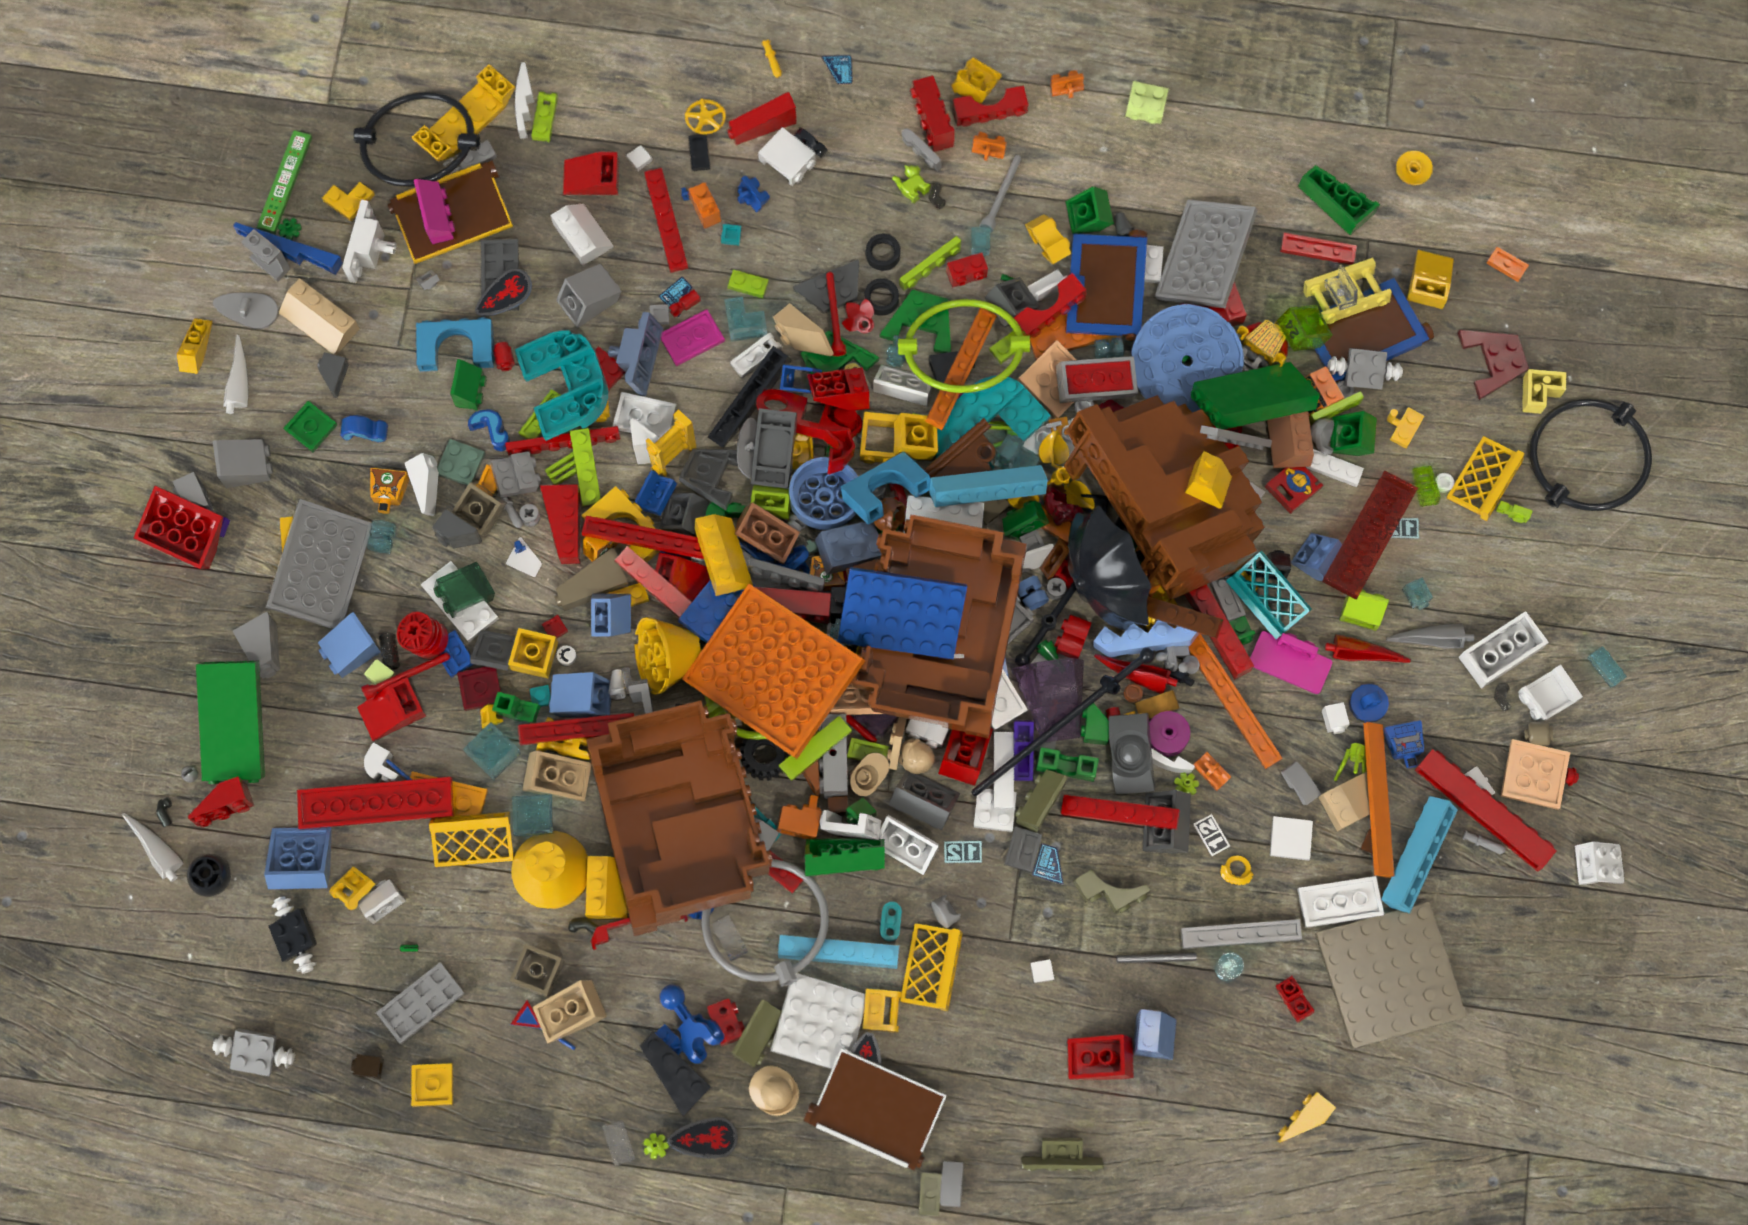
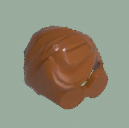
(889, 507)

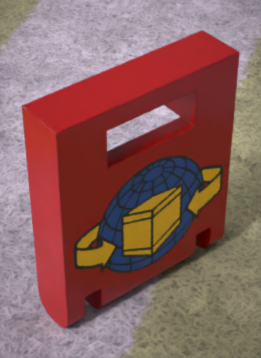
(1297, 483)

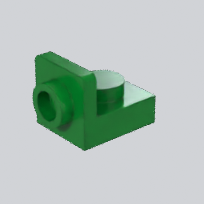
(1243, 630)

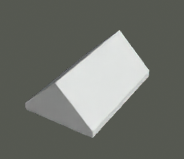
(901, 385)
(639, 435)
(907, 845)

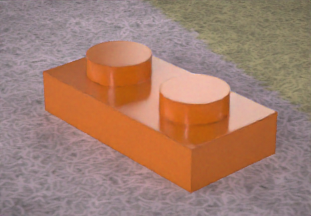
(1507, 264)

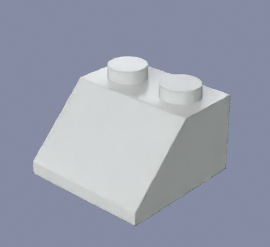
(380, 901)

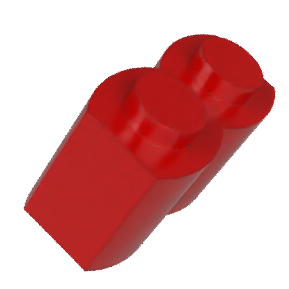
(1073, 637)

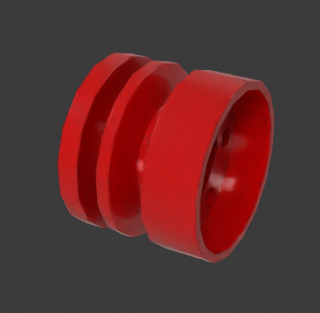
(422, 635)

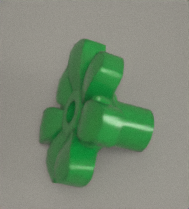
(289, 228)

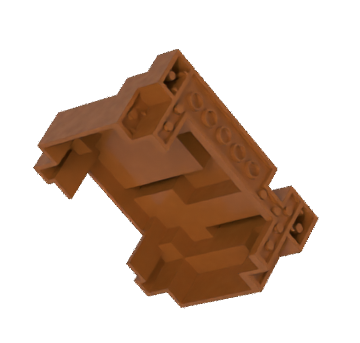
(1144, 467)
(938, 689)
(677, 813)

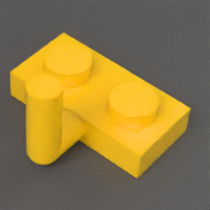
(1406, 426)

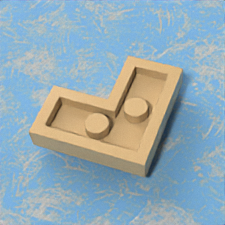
(896, 740)

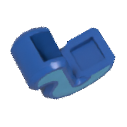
(495, 426)
(364, 428)

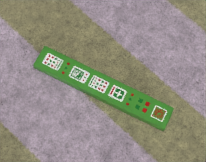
(284, 182)

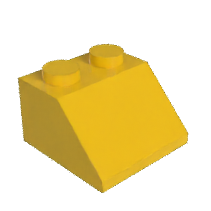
(1209, 480)

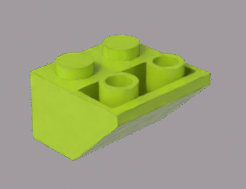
(772, 499)
(1365, 611)

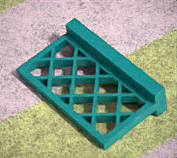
(1255, 602)

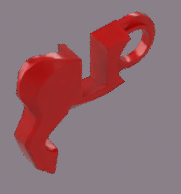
(835, 427)

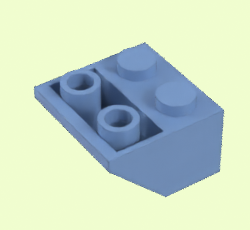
(1317, 555)
(610, 614)

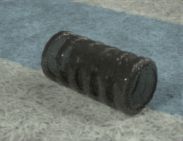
(389, 648)

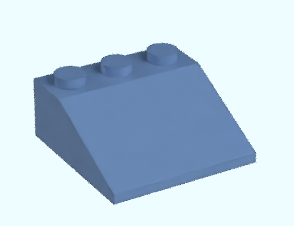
(298, 858)

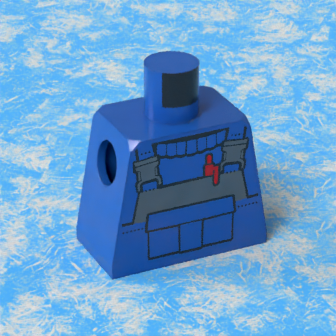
(1405, 742)

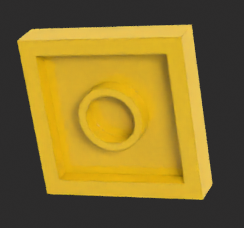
(432, 1085)

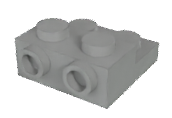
(515, 474)

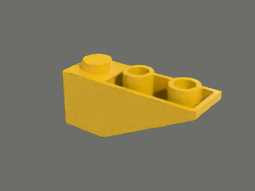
(194, 346)
(1313, 1114)

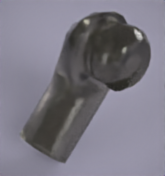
(935, 198)
(1500, 696)

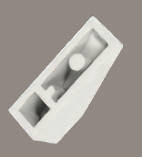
(424, 479)

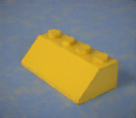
(722, 554)

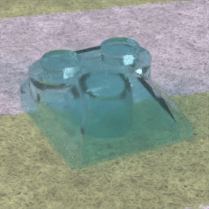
(532, 815)

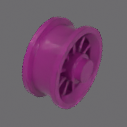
(1169, 733)

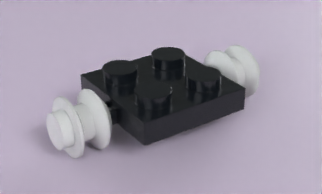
(293, 935)

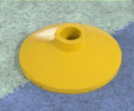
(1417, 161)

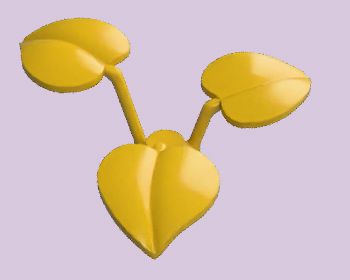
(1055, 451)

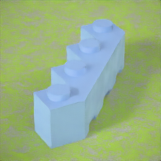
(1136, 639)

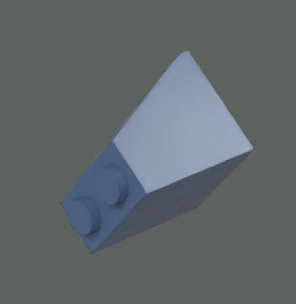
(348, 646)
(580, 695)
(1154, 1034)

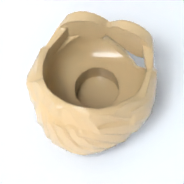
(916, 756)

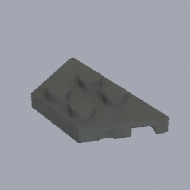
(846, 287)

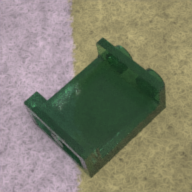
(463, 589)

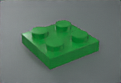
(310, 426)

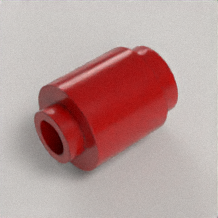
(503, 356)

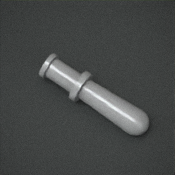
(515, 518)
(1478, 840)

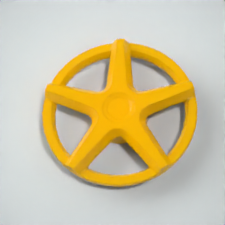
(704, 116)

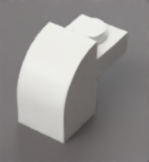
(376, 764)

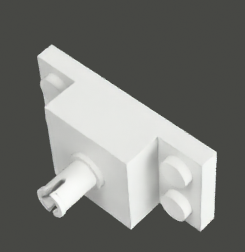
(365, 243)

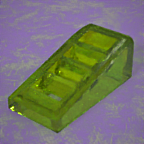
(1429, 497)

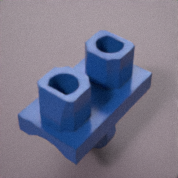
(749, 193)

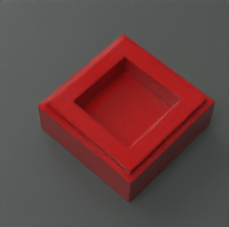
(555, 627)

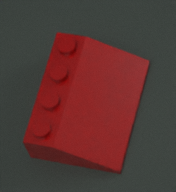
(180, 528)

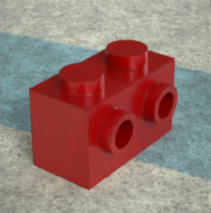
(967, 270)
(724, 1015)

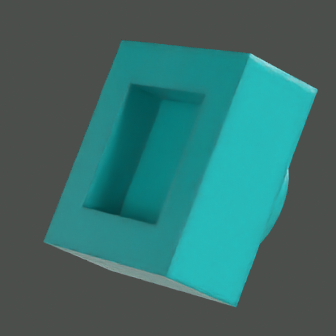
(731, 234)
(541, 695)

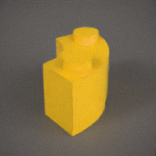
(1044, 232)

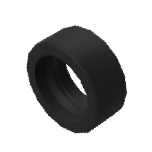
(883, 239)
(887, 284)

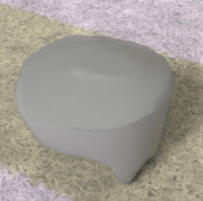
(944, 912)

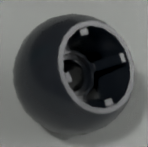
(196, 870)

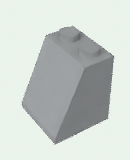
(588, 294)
(242, 462)
(260, 643)

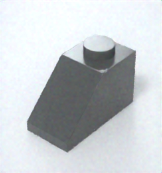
(333, 370)

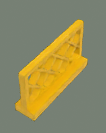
(1500, 485)
(467, 823)
(948, 970)

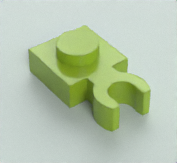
(1516, 512)

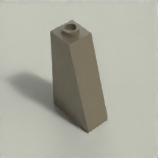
(597, 578)

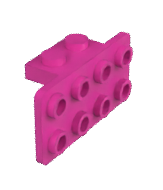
(1291, 661)

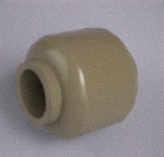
(1539, 733)

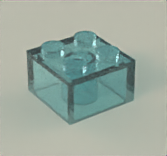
(492, 751)

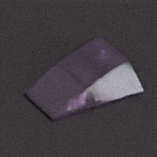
(1052, 692)

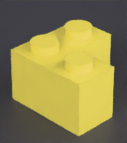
(1539, 386)

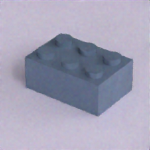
(847, 546)

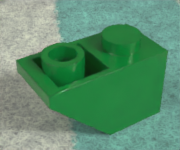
(1096, 726)
(854, 810)

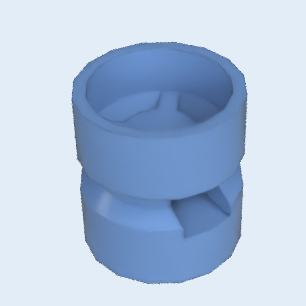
(1035, 599)

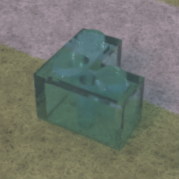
(742, 324)
(1013, 455)

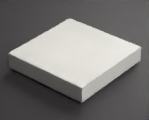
(1291, 838)

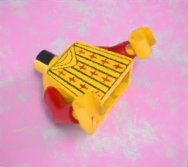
(1265, 340)

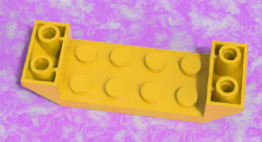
(482, 102)

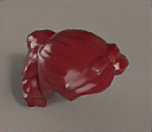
(1056, 506)

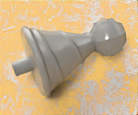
(1189, 665)

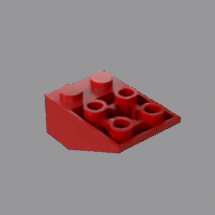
(592, 174)
(840, 388)
(683, 574)
(391, 709)
(222, 801)

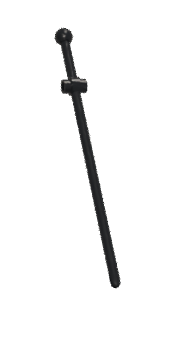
(1023, 658)
(1109, 685)

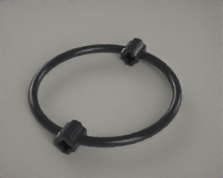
(368, 136)
(1622, 415)

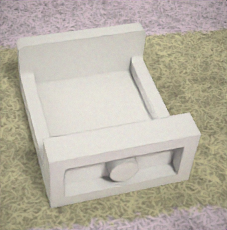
(788, 156)
(1549, 694)
(867, 827)

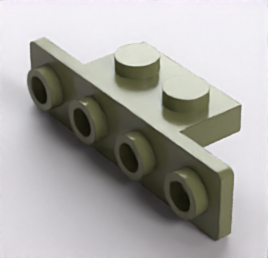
(1062, 1154)

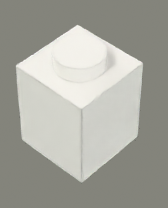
(1335, 718)

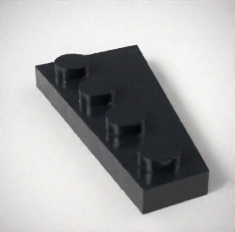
(675, 1074)

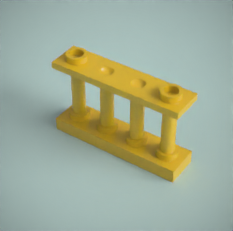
(676, 439)

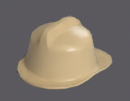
(869, 774)

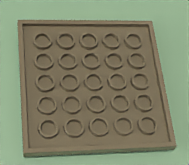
(1390, 975)

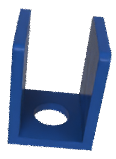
(787, 369)

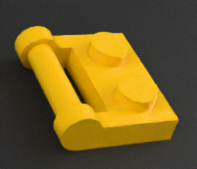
(355, 882)
(875, 1007)

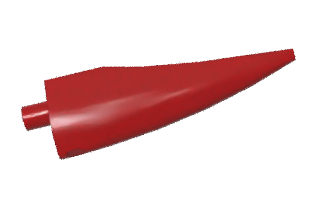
(1354, 649)
(1147, 676)

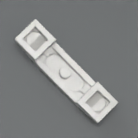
(1179, 766)

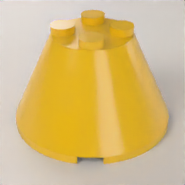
(664, 653)
(550, 870)

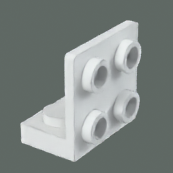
(1599, 863)

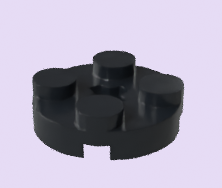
(810, 141)

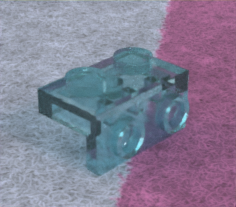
(1606, 667)

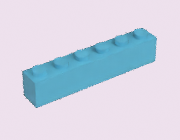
(988, 485)
(1419, 854)
(840, 952)

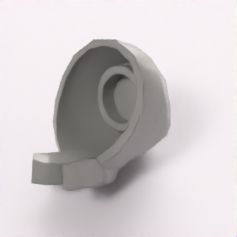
(1321, 434)

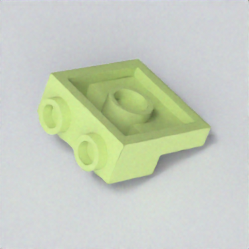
(1147, 102)

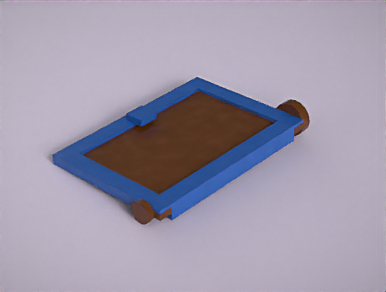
(1114, 284)
(1382, 328)

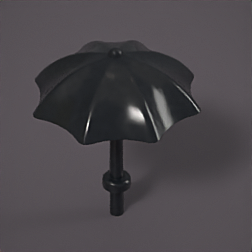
(1108, 570)

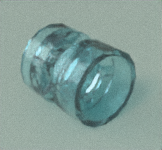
(1108, 349)
(381, 536)
(1229, 967)

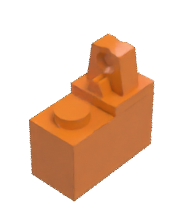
(704, 205)
(802, 822)

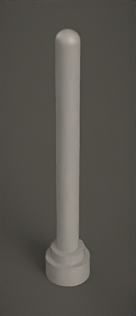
(989, 221)

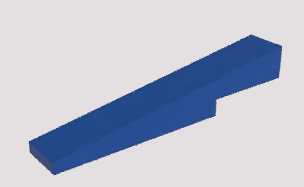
(296, 251)

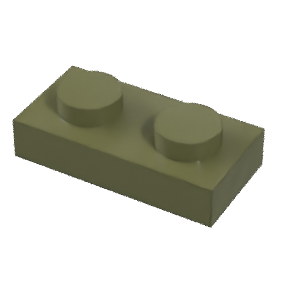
(930, 1194)

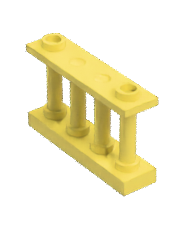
(1356, 271)

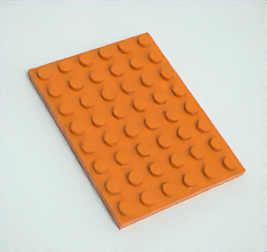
(773, 670)

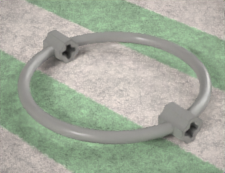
(784, 970)

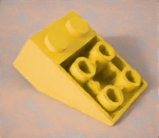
(1430, 279)

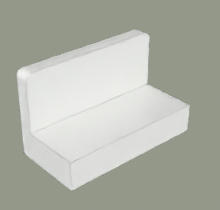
(1046, 286)

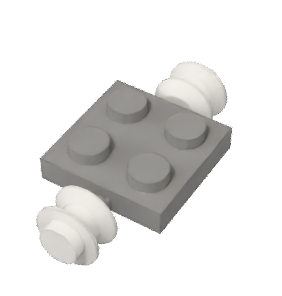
(1365, 368)
(253, 1052)

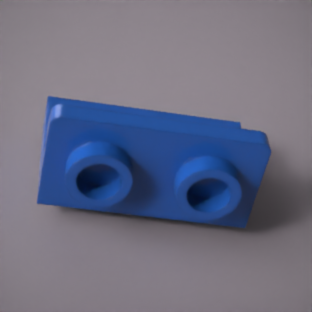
(655, 493)

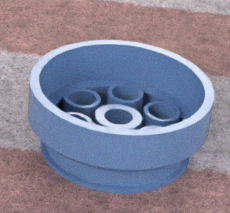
(816, 472)

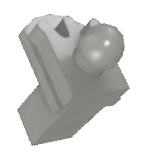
(1171, 654)

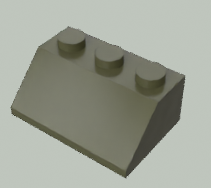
(1040, 800)
(757, 1035)

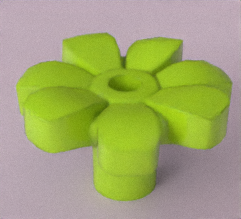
(1190, 786)
(659, 1149)

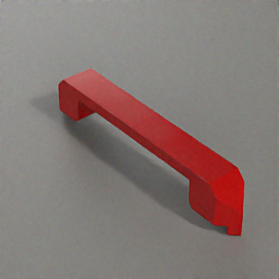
(601, 933)

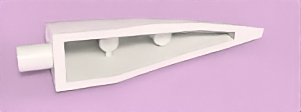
(237, 385)
(160, 854)

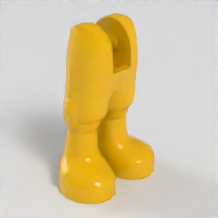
(567, 748)

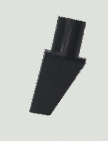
(1182, 677)

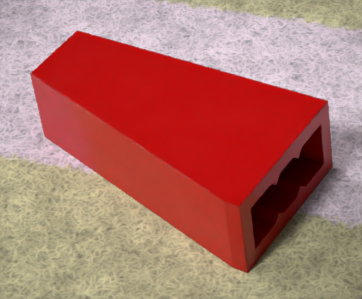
(763, 119)

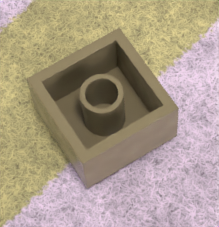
(479, 507)
(537, 971)

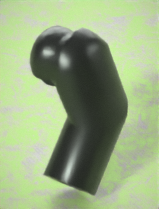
(162, 811)
(582, 922)

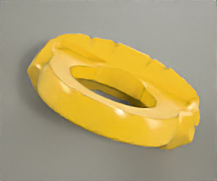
(1227, 874)

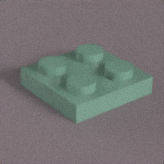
(460, 462)

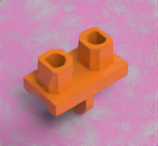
(1067, 84)
(988, 146)
(1212, 771)

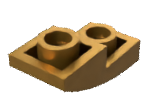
(1157, 704)

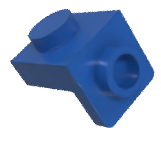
(670, 1038)

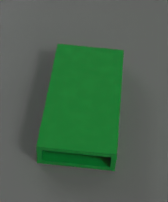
(1254, 395)
(230, 721)

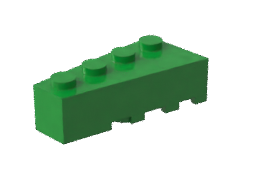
(1337, 199)
(843, 855)

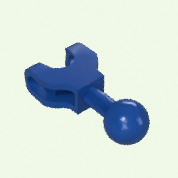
(694, 1028)

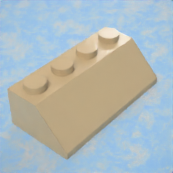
(318, 317)

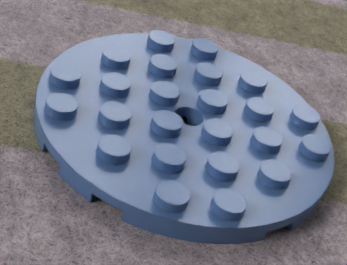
(1181, 333)

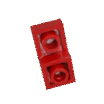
(1294, 999)

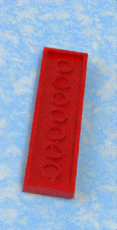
(375, 803)

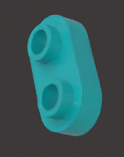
(890, 922)

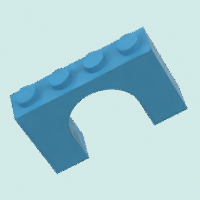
(431, 335)
(897, 470)

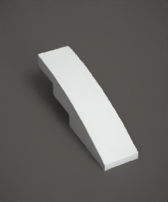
(523, 97)
(1004, 785)

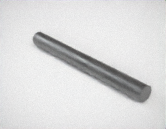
(1156, 958)

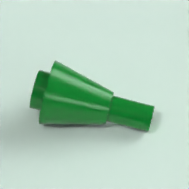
(1047, 650)

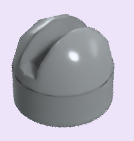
(190, 777)

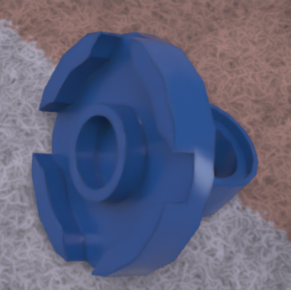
(797, 559)
(1369, 703)

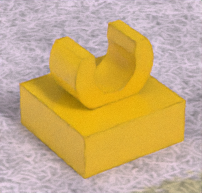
(488, 716)

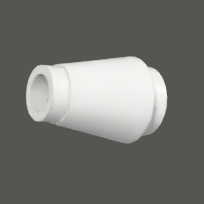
(616, 687)

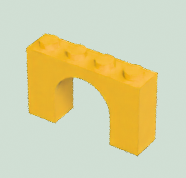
(617, 505)

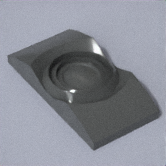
(774, 448)
(1131, 753)

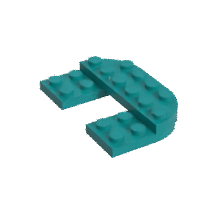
(582, 375)
(1006, 399)

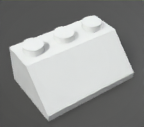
(581, 232)

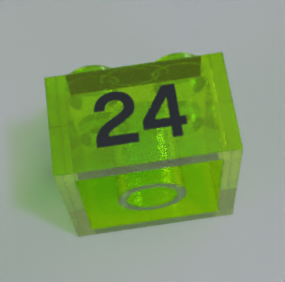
(1304, 327)

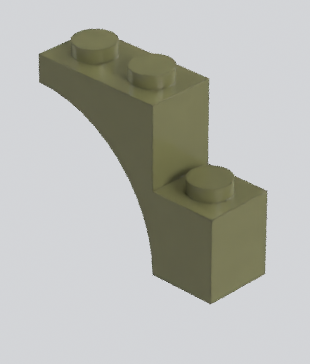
(1119, 899)

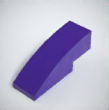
(1023, 736)

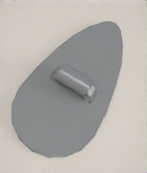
(248, 309)
(746, 447)

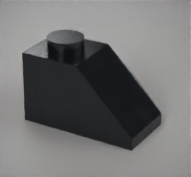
(1279, 559)

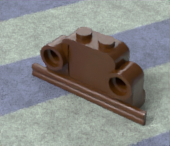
(966, 455)

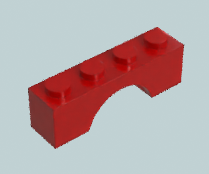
(968, 111)
(1033, 321)

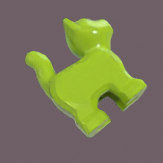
(912, 185)

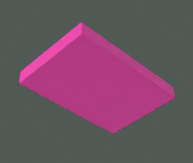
(691, 337)

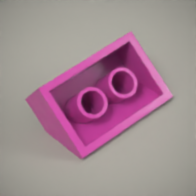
(434, 210)

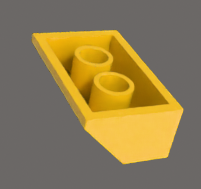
(604, 890)

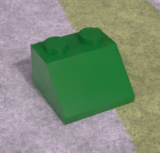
(1089, 211)
(467, 385)
(1354, 434)
(1024, 520)

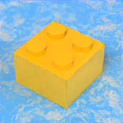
(915, 436)
(533, 653)

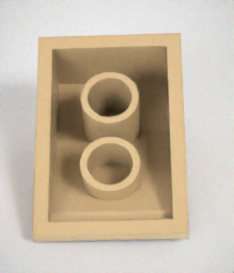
(801, 332)
(556, 776)
(1347, 802)
(569, 1011)

